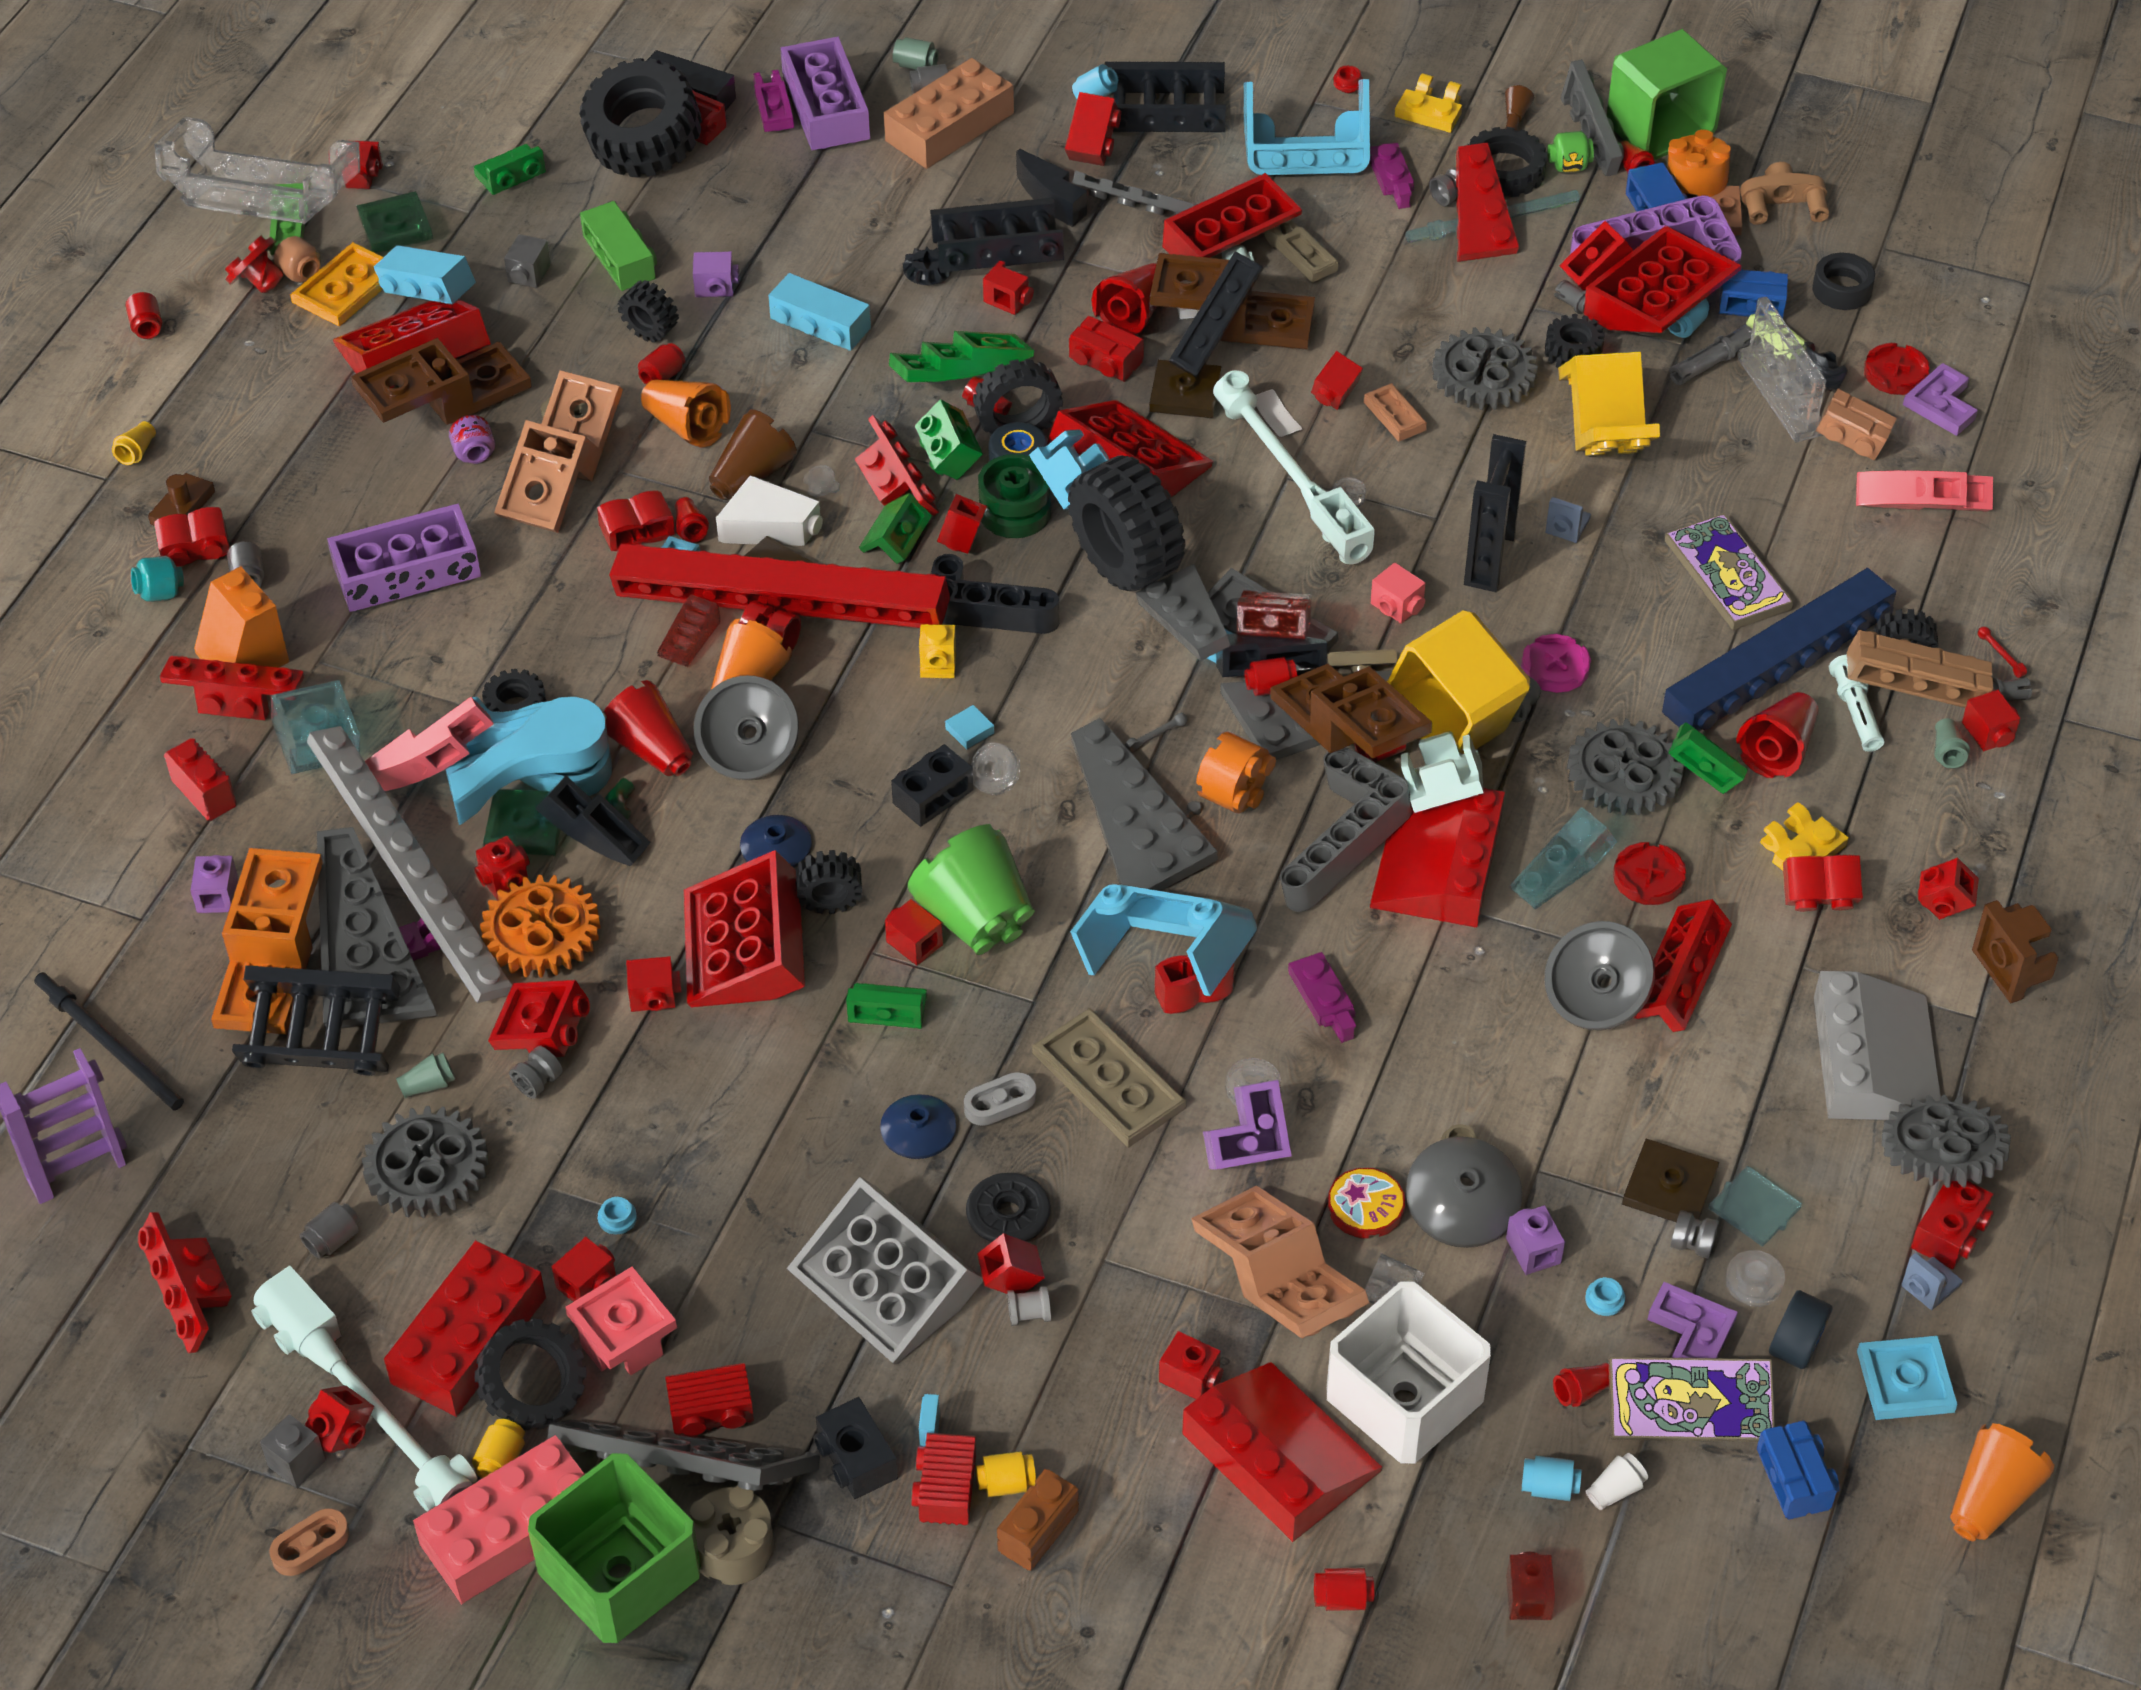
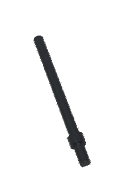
(65, 1001)

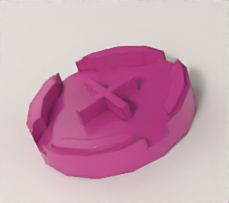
(1556, 663)

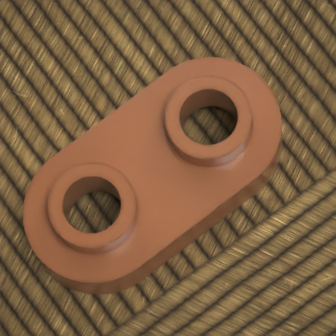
(308, 1542)

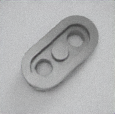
(998, 1098)

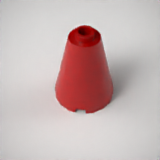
(1125, 299)
(648, 729)
(1778, 736)

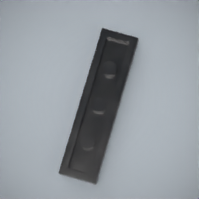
(1216, 314)

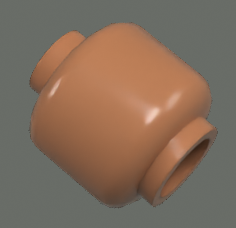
(297, 259)

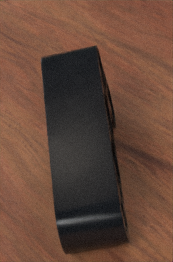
(995, 603)

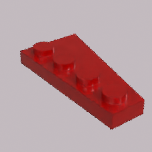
(1483, 216)

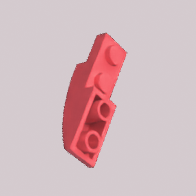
(1924, 490)
(436, 748)

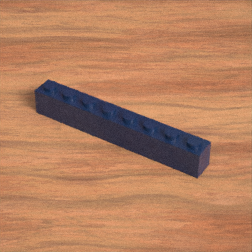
(1779, 651)

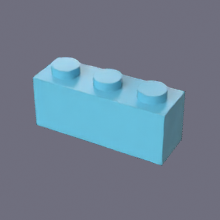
(424, 274)
(819, 311)

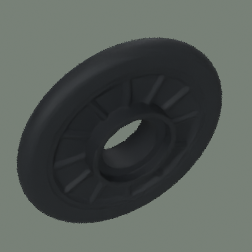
(1014, 1188)

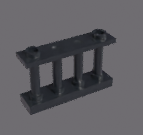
(1170, 78)
(995, 232)
(1494, 513)
(302, 986)

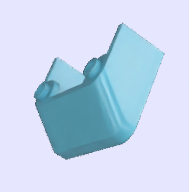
(1340, 153)
(1219, 928)

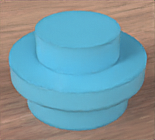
(617, 1216)
(1605, 1297)

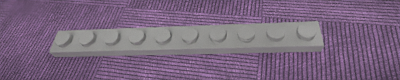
(409, 864)

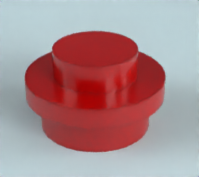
(1347, 79)

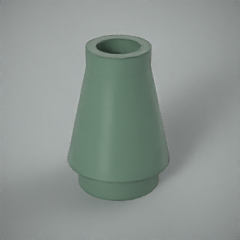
(1950, 745)
(426, 1076)

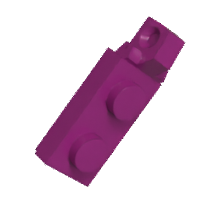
(1392, 173)
(1324, 994)

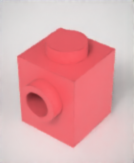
(1398, 593)

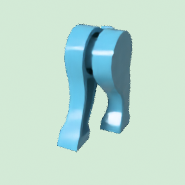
(536, 747)

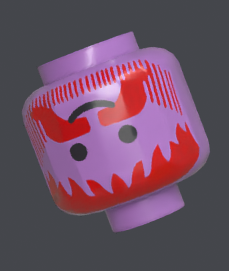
(472, 439)

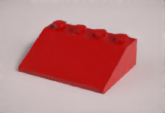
(1657, 283)
(455, 325)
(1130, 434)
(1441, 860)
(744, 934)
(1277, 1448)

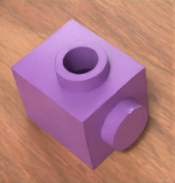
(714, 274)
(213, 883)
(1535, 1239)

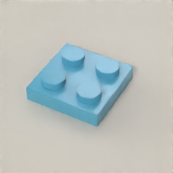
(1906, 1377)

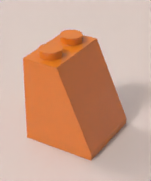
(240, 624)

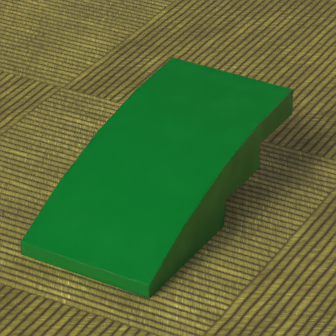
(966, 357)

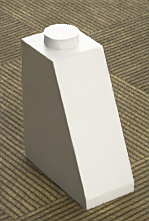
(770, 511)

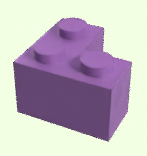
(1260, 1133)

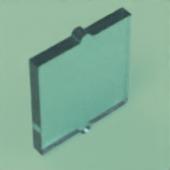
(1755, 1206)

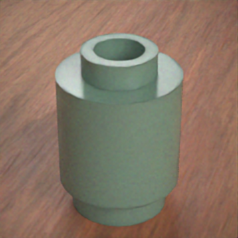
(914, 53)

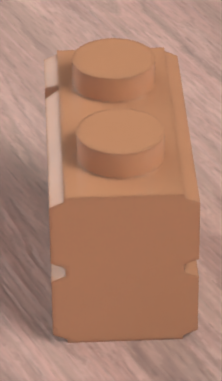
(1856, 424)

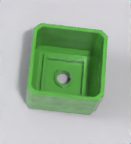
(1665, 92)
(610, 1520)

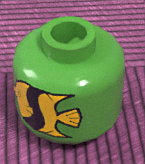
(1571, 151)

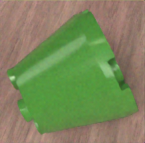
(974, 889)

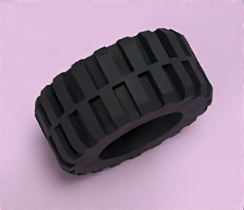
(635, 88)
(1126, 523)

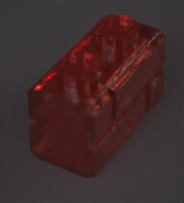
(1274, 614)

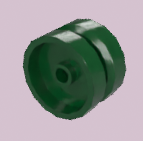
(1014, 496)

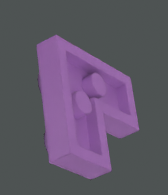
(1937, 400)
(1699, 1320)

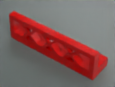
(1689, 962)

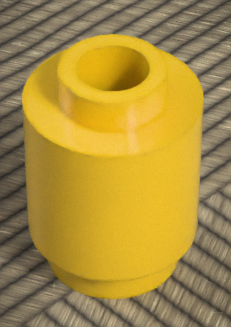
(498, 1447)
(1006, 1474)

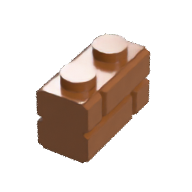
(1037, 1519)

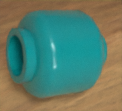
(156, 578)

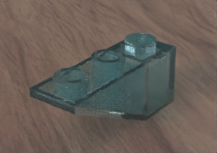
(1564, 859)

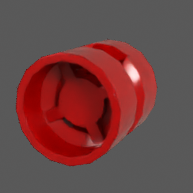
(781, 622)

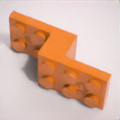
(266, 930)

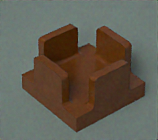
(2006, 950)

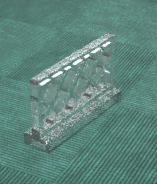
(1784, 373)

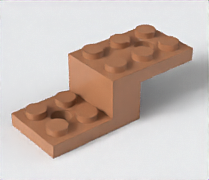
(558, 451)
(1280, 1262)

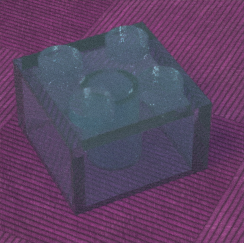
(310, 710)

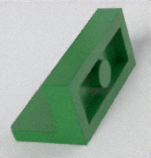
(897, 528)
(1706, 759)
(886, 1005)

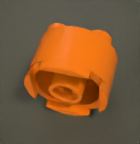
(1699, 163)
(1235, 773)

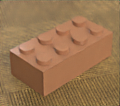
(949, 113)

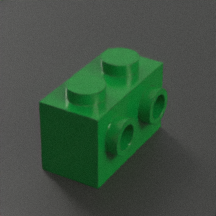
(948, 440)

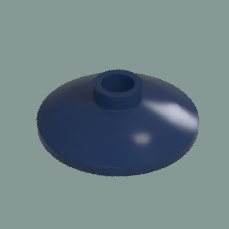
(776, 833)
(922, 1137)

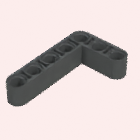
(1378, 811)

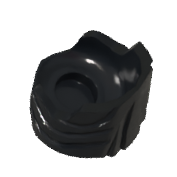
(1827, 366)

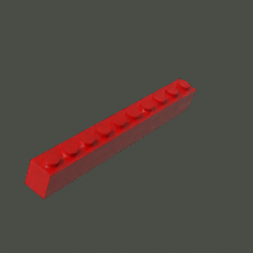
(786, 585)

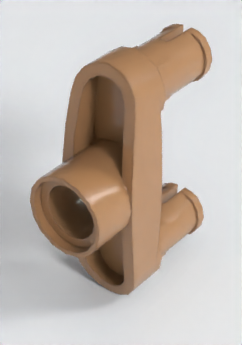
(1783, 186)

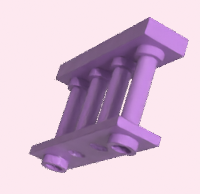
(24, 1129)

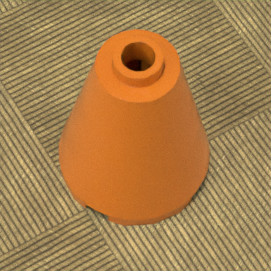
(688, 408)
(751, 651)
(1997, 1480)

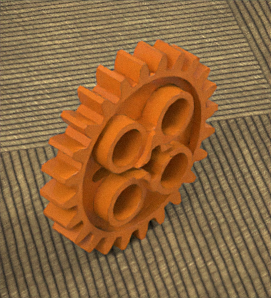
(540, 925)

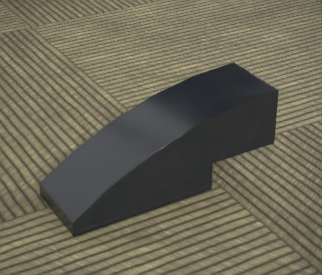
(1047, 180)
(1244, 649)
(592, 822)

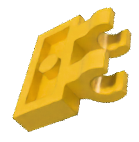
(1430, 111)
(1813, 838)

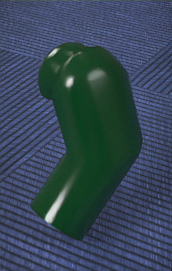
(619, 794)

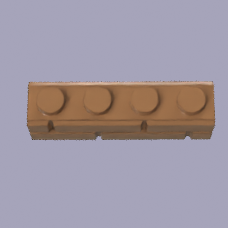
(1917, 669)

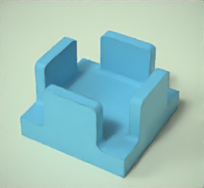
(1062, 464)

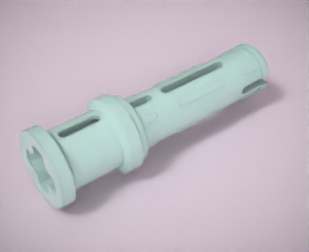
(1868, 733)

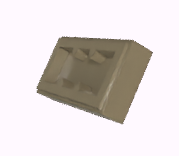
(1361, 659)

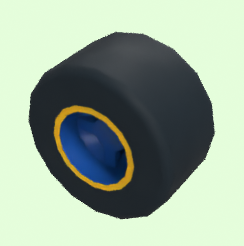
(1015, 439)
(1800, 1329)

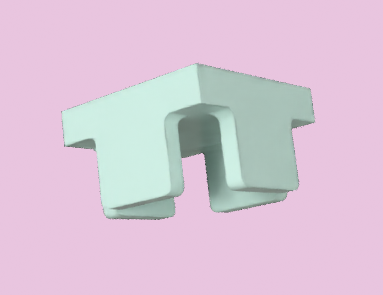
(1446, 772)

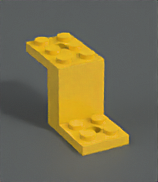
(1608, 403)

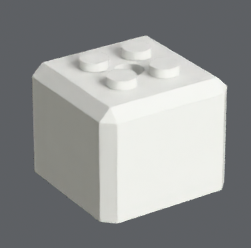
(1414, 1347)

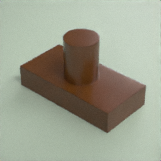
(184, 496)

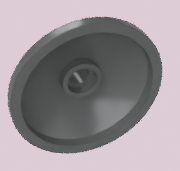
(733, 709)
(1588, 957)
(1458, 1212)

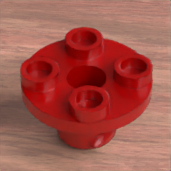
(256, 266)

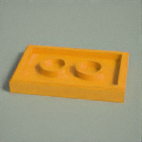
(341, 285)

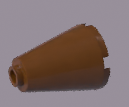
(752, 451)

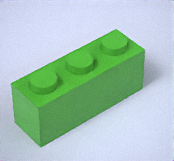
(618, 245)

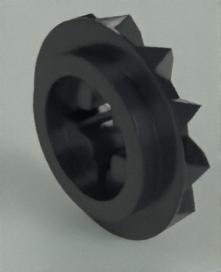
(916, 270)

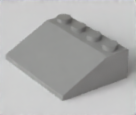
(1872, 1046)
(884, 1272)

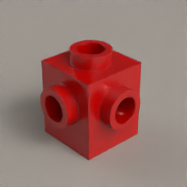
(501, 864)
(1948, 888)
(339, 1418)

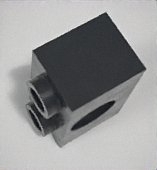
(851, 1427)

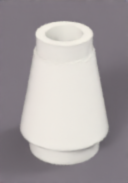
(1620, 1479)

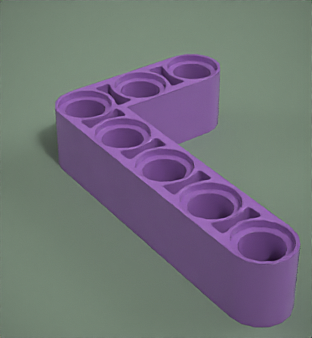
(1693, 217)

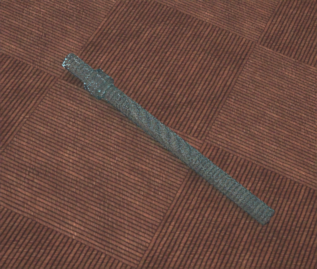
(1438, 229)

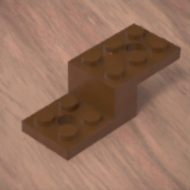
(1256, 316)
(437, 378)
(1351, 710)

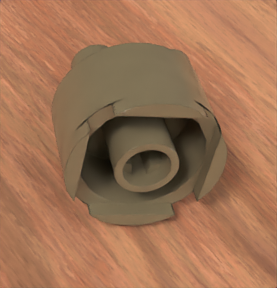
(732, 1535)

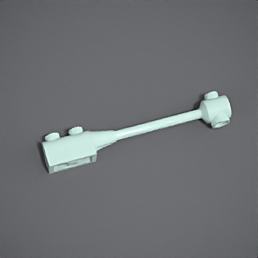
(1332, 510)
(311, 1329)

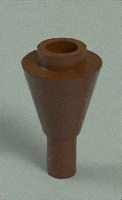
(1517, 101)

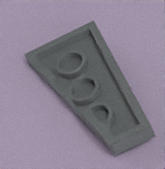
(1589, 110)
(1130, 195)
(1229, 590)
(1186, 612)

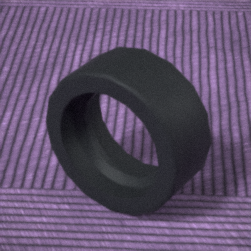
(1842, 296)

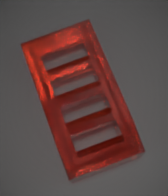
(694, 611)

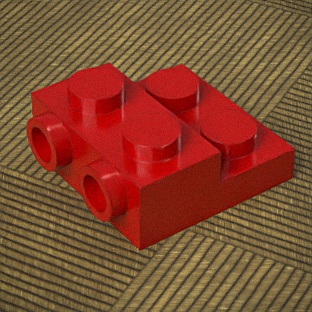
(540, 1016)

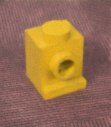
(937, 651)

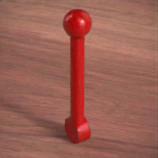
(2018, 668)

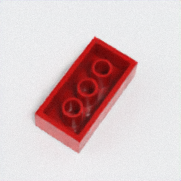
(442, 1344)

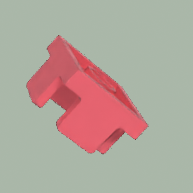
(622, 1323)

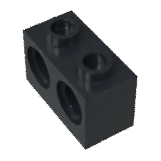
(932, 785)

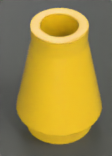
(132, 444)

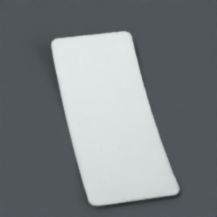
(1276, 414)

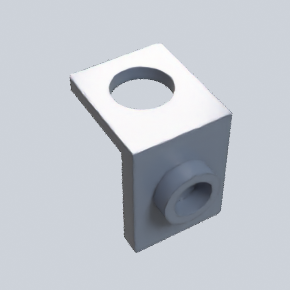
(1566, 520)
(1926, 1280)

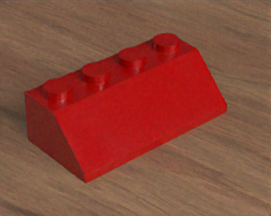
(1229, 218)

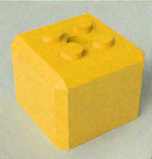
(1461, 680)

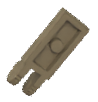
(1302, 251)

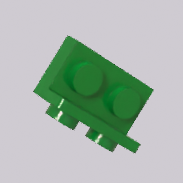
(510, 168)

